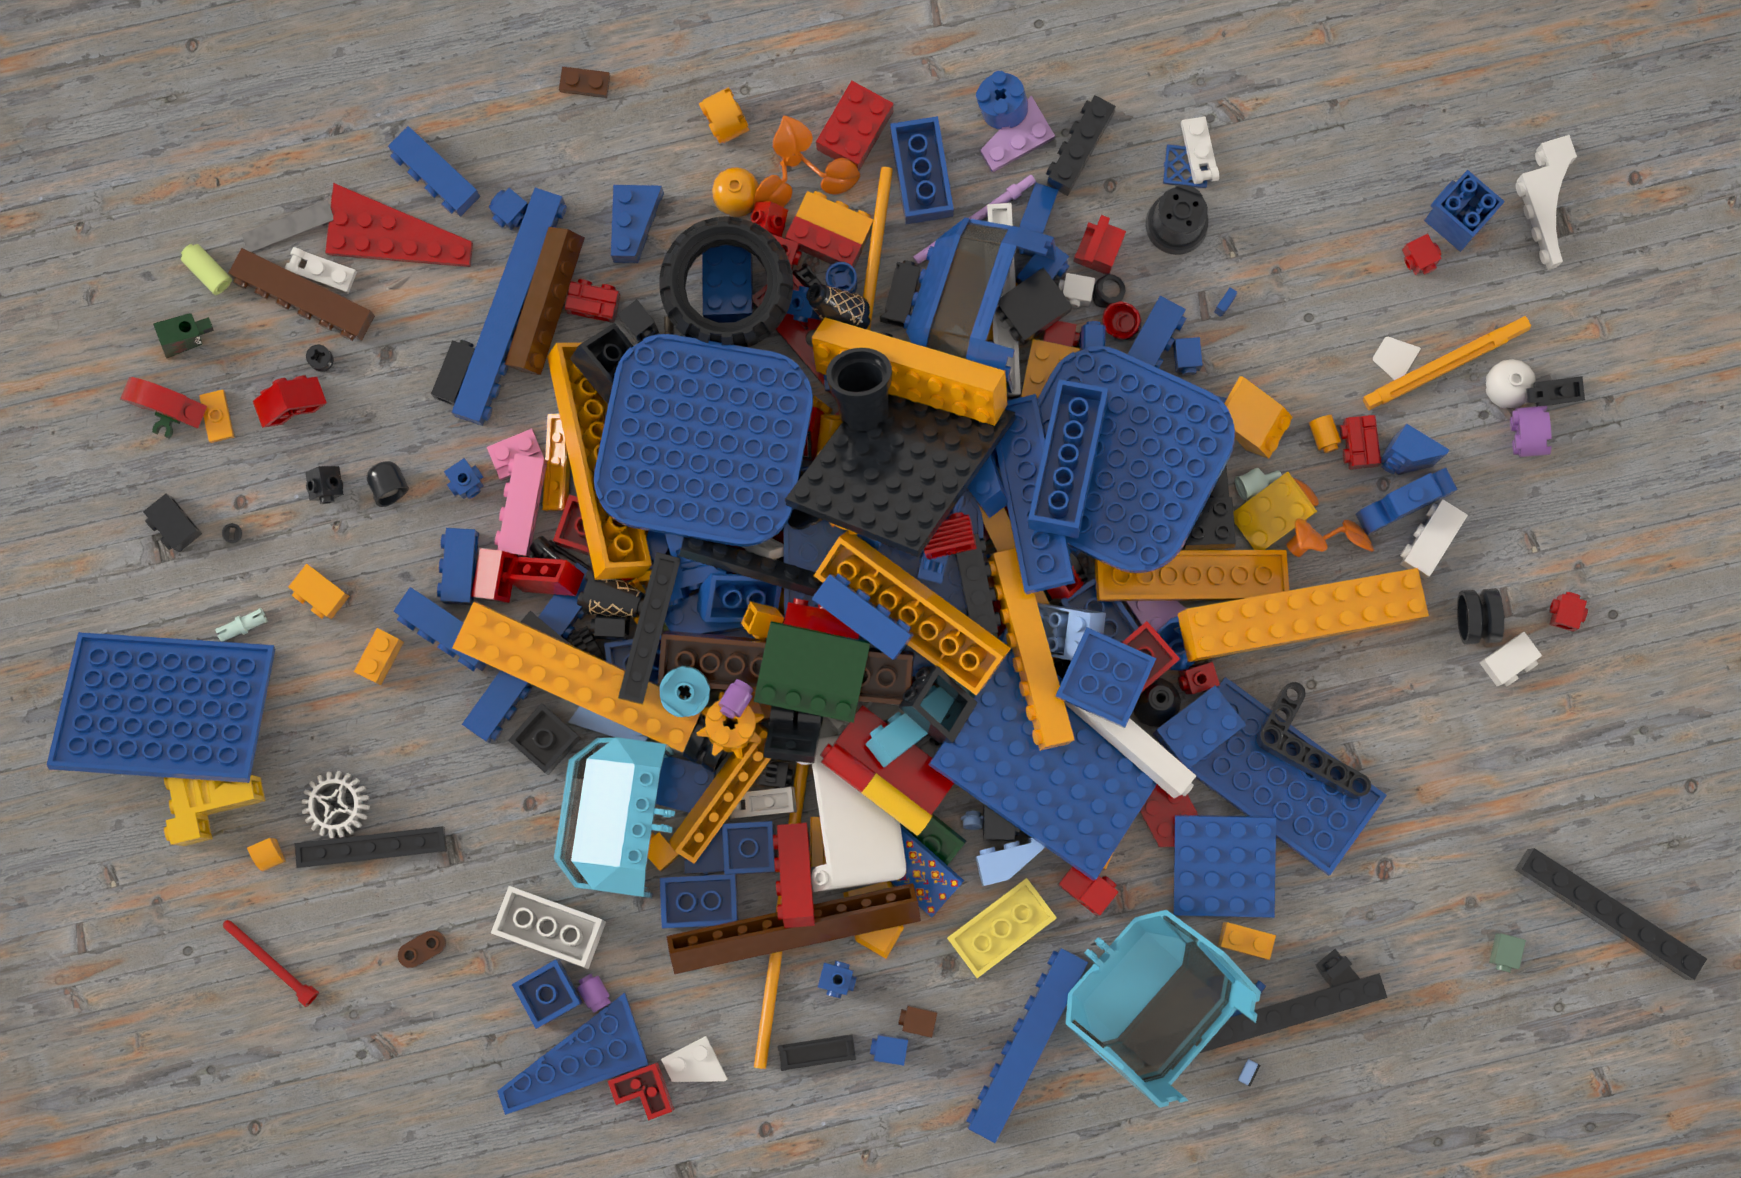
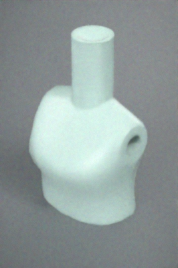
(1254, 482)

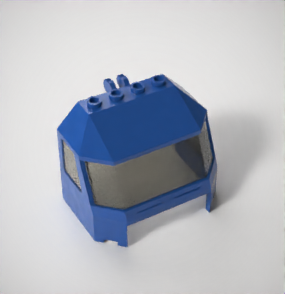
(965, 286)

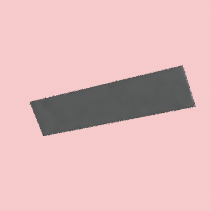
(288, 226)

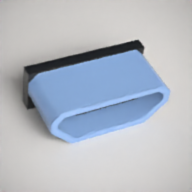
(1249, 1072)

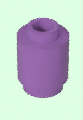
(735, 699)
(593, 992)

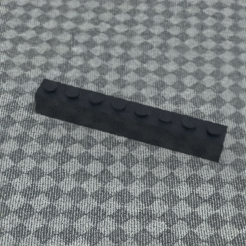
(1611, 914)

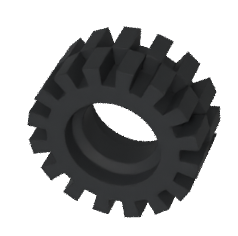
(585, 641)

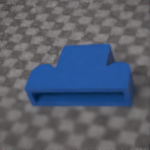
(1406, 500)

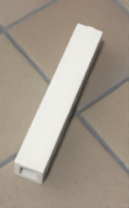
(1143, 752)

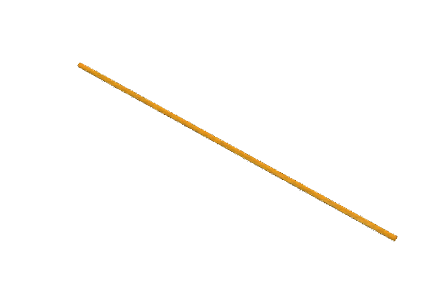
(802, 770)

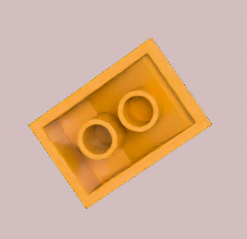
(1256, 418)

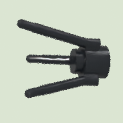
(546, 549)

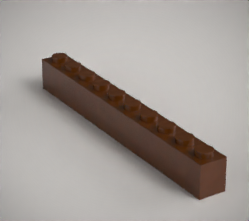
(767, 934)

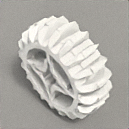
(316, 796)

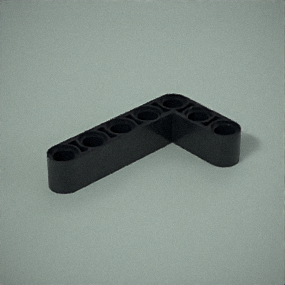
(1304, 750)

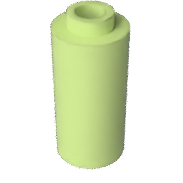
(205, 268)

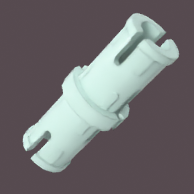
(241, 625)

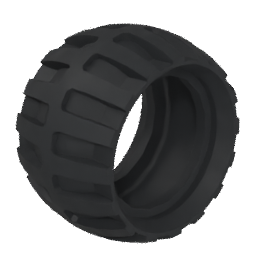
(716, 233)

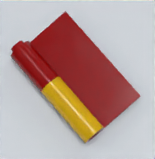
(903, 789)

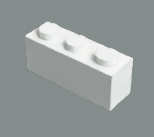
(1433, 538)

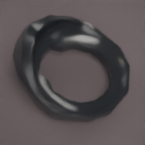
(1098, 296)

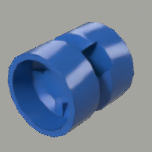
(842, 276)

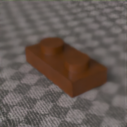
(584, 82)

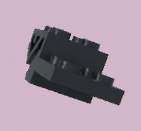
(1216, 521)

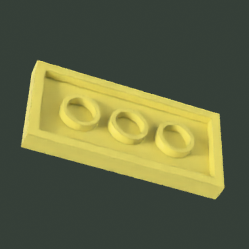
(1001, 928)

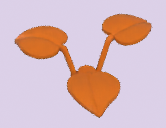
(788, 143)
(1308, 538)

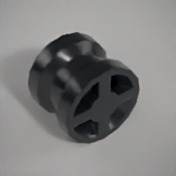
(322, 362)

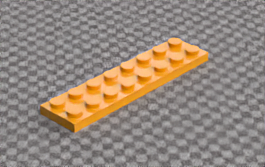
(1198, 577)

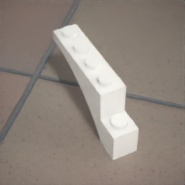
(1541, 192)

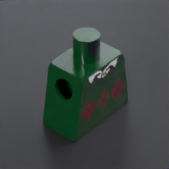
(181, 333)

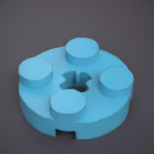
(698, 688)

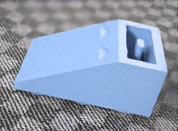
(1066, 627)
(1003, 864)

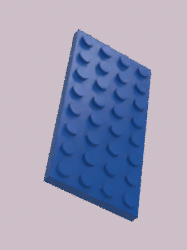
(1308, 813)

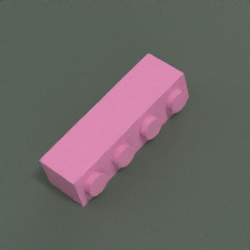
(522, 504)

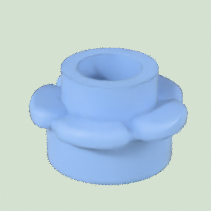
(972, 820)

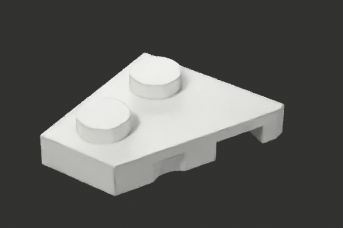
(694, 1063)

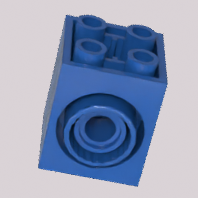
(1463, 210)

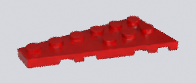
(380, 232)

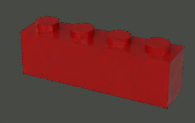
(795, 875)

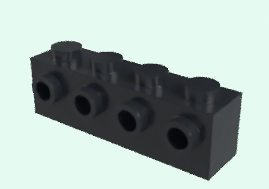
(1080, 145)
(975, 587)

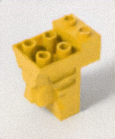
(196, 799)

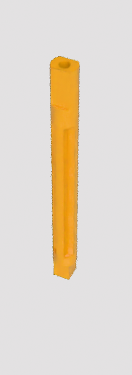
(1446, 363)

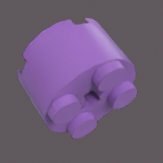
(1532, 431)

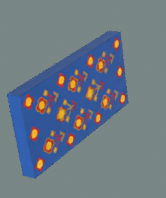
(931, 877)

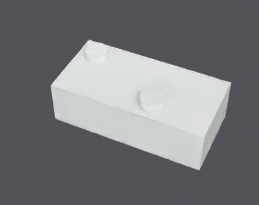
(548, 927)

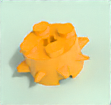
(727, 739)

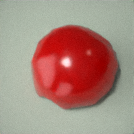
(1121, 320)

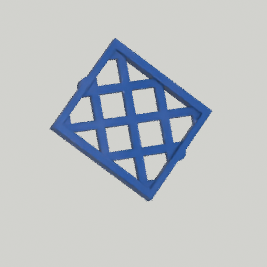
(1167, 164)

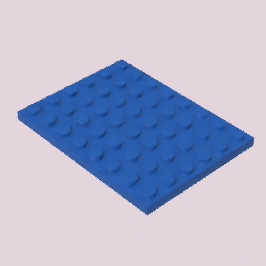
(162, 707)
(1064, 797)

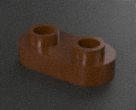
(421, 949)

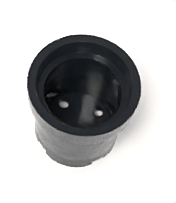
(1173, 234)
(861, 386)

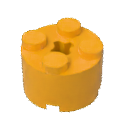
(724, 116)

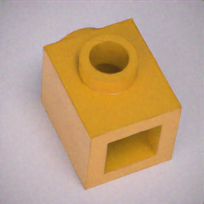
(758, 619)

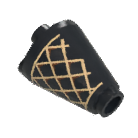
(839, 305)
(610, 597)

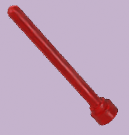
(305, 993)

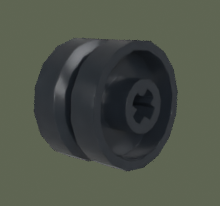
(1480, 616)
(698, 745)

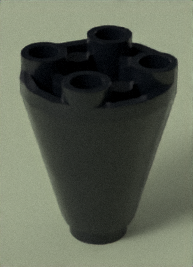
(1152, 712)

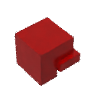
(1100, 246)

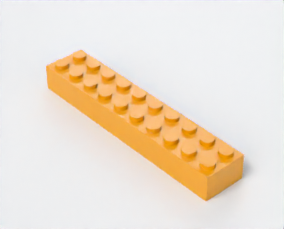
(613, 547)
(1302, 614)
(568, 674)

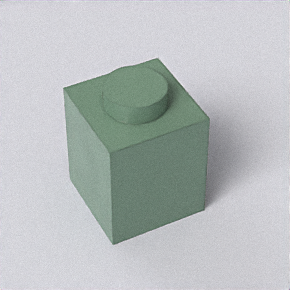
(1507, 952)

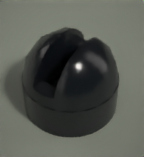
(226, 532)

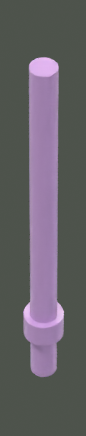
(1012, 193)

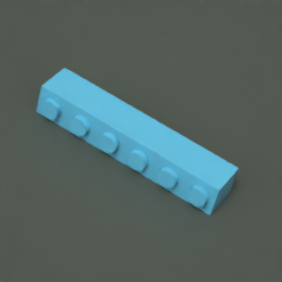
(903, 731)

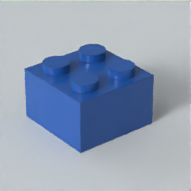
(748, 847)
(547, 993)

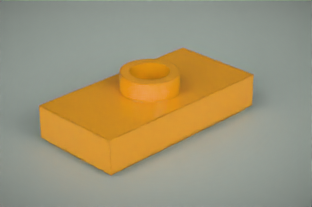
(217, 416)

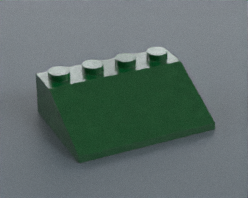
(812, 671)

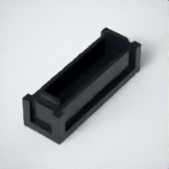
(817, 1052)

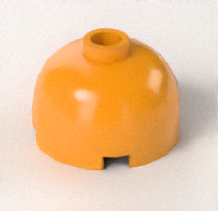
(735, 191)

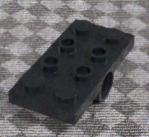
(792, 735)

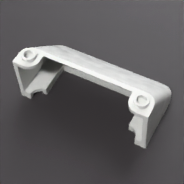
(858, 836)

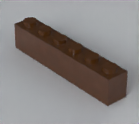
(301, 294)
(544, 300)

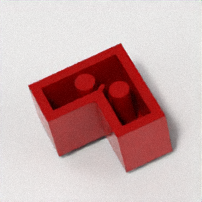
(288, 399)
(1091, 894)
(647, 1084)

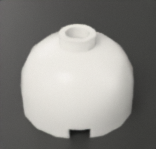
(1508, 383)

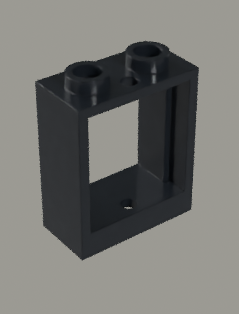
(956, 715)

